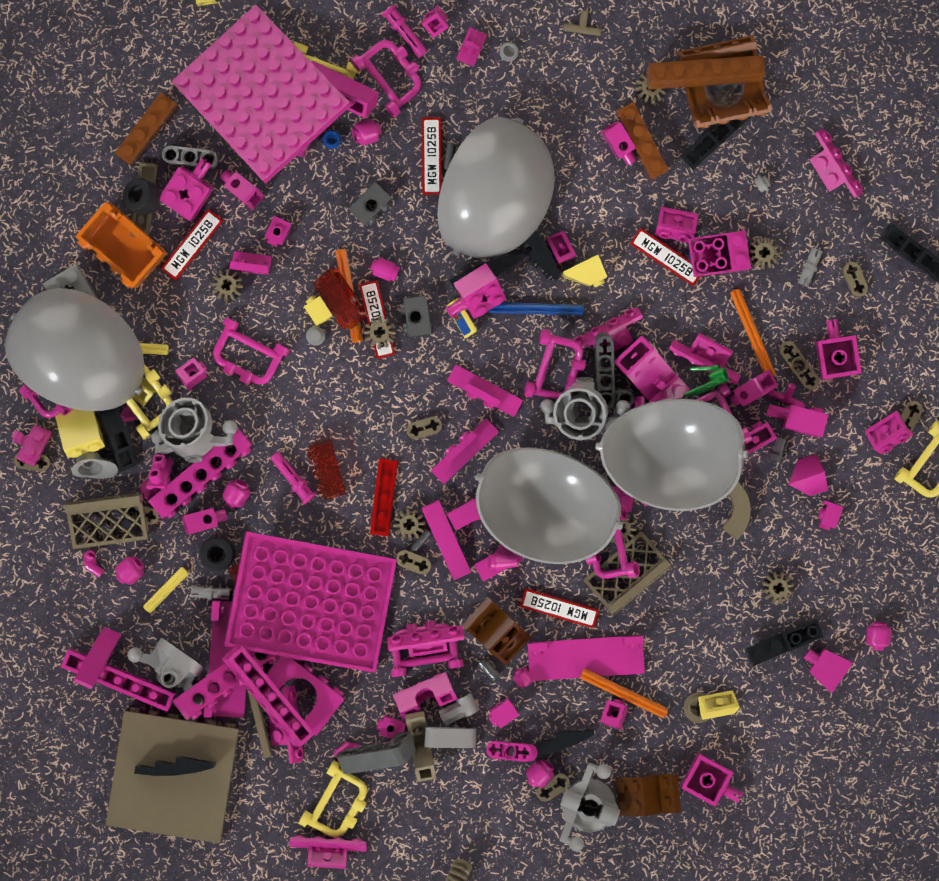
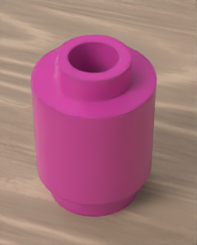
(384, 269)

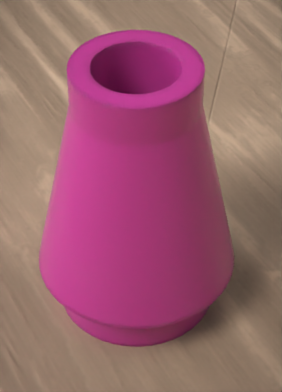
(501, 561)

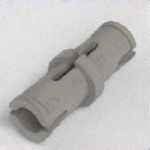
(810, 267)
(210, 592)

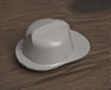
(93, 466)

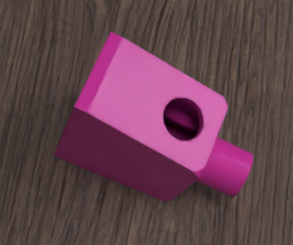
(614, 135)
(245, 192)
(753, 389)
(194, 522)
(827, 667)

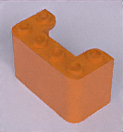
(110, 238)

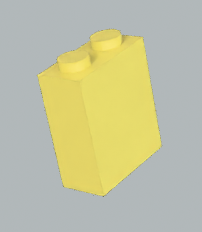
(79, 432)

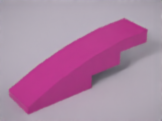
(446, 540)
(97, 658)

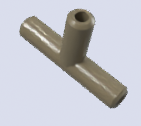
(582, 27)

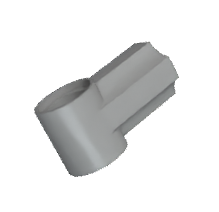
(461, 708)

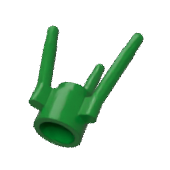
(717, 377)

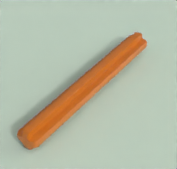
(344, 269)
(751, 330)
(624, 693)

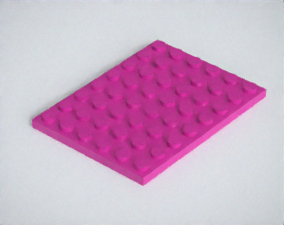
(261, 93)
(310, 602)

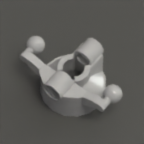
(567, 415)
(174, 427)
(170, 660)
(588, 789)

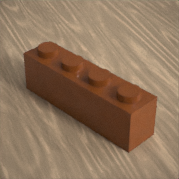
(146, 129)
(644, 143)

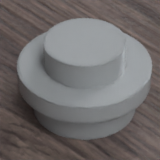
(509, 51)
(762, 183)
(315, 335)

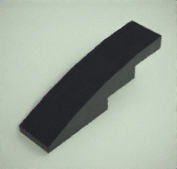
(710, 142)
(911, 251)
(497, 266)
(563, 740)
(182, 766)

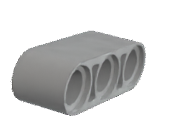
(181, 152)
(450, 737)

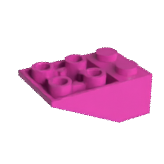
(719, 254)
(642, 366)

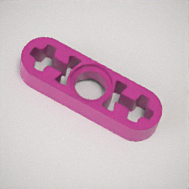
(518, 747)

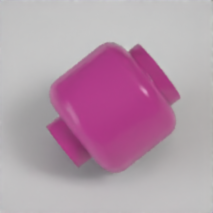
(366, 132)
(236, 494)
(129, 570)
(878, 635)
(540, 773)

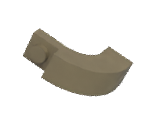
(740, 512)
(423, 755)

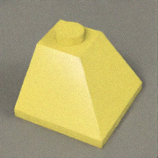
(587, 273)

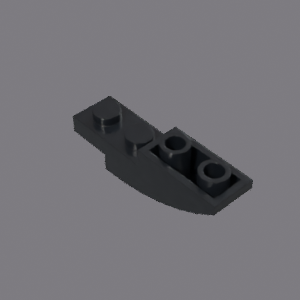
(541, 256)
(117, 437)
(783, 642)

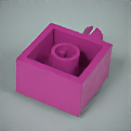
(197, 187)
(477, 292)
(835, 344)
(799, 419)
(712, 790)

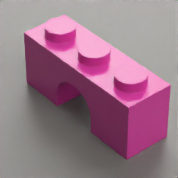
(437, 687)

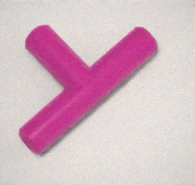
(786, 397)

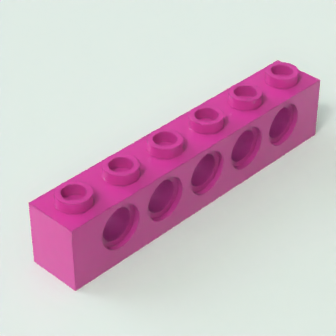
(160, 500)
(124, 682)
(268, 696)
(192, 710)

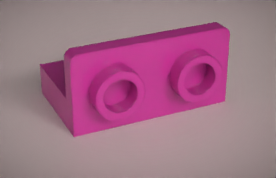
(676, 224)
(251, 263)
(888, 433)

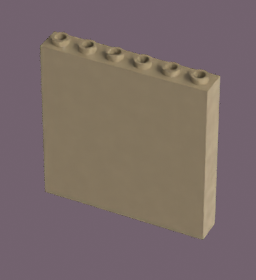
(179, 804)

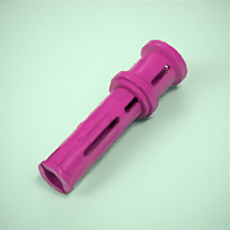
(399, 22)
(298, 485)

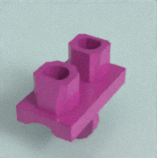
(471, 47)
(160, 472)

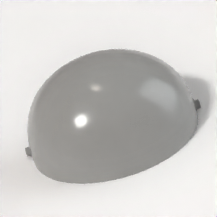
(495, 189)
(75, 351)
(675, 453)
(547, 505)

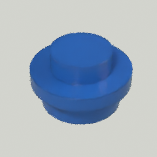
(332, 139)

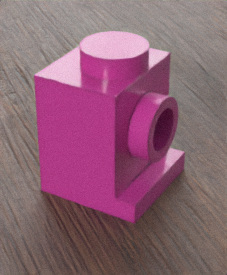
(435, 21)
(284, 227)
(185, 371)
(829, 515)
(607, 716)
(399, 726)

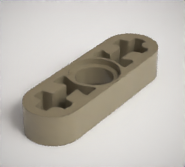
(806, 365)

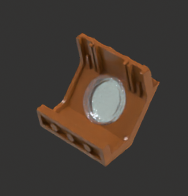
(728, 101)

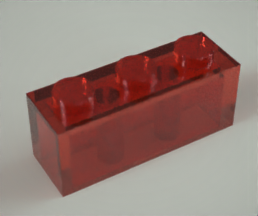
(340, 299)
(326, 470)

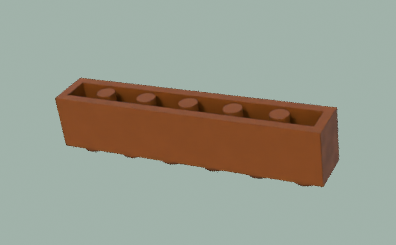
(705, 72)

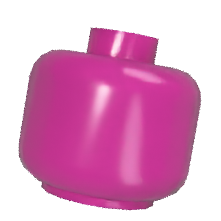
(148, 493)
(522, 677)

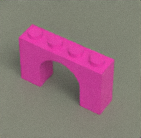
(463, 516)
(327, 697)

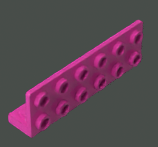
(599, 655)
(234, 703)

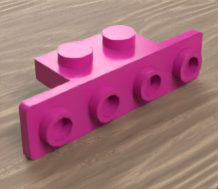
(832, 167)
(615, 327)
(706, 353)
(484, 390)
(469, 446)
(427, 641)
(278, 737)
(327, 852)

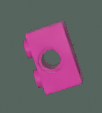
(503, 713)

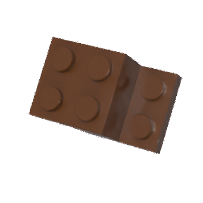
(496, 631)
(648, 794)

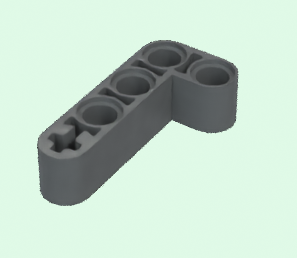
(608, 370)
(377, 756)

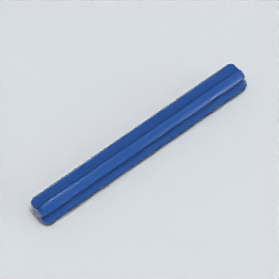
(538, 308)

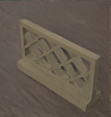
(103, 504)
(636, 587)

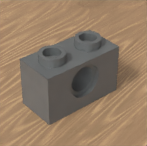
(376, 194)
(419, 328)

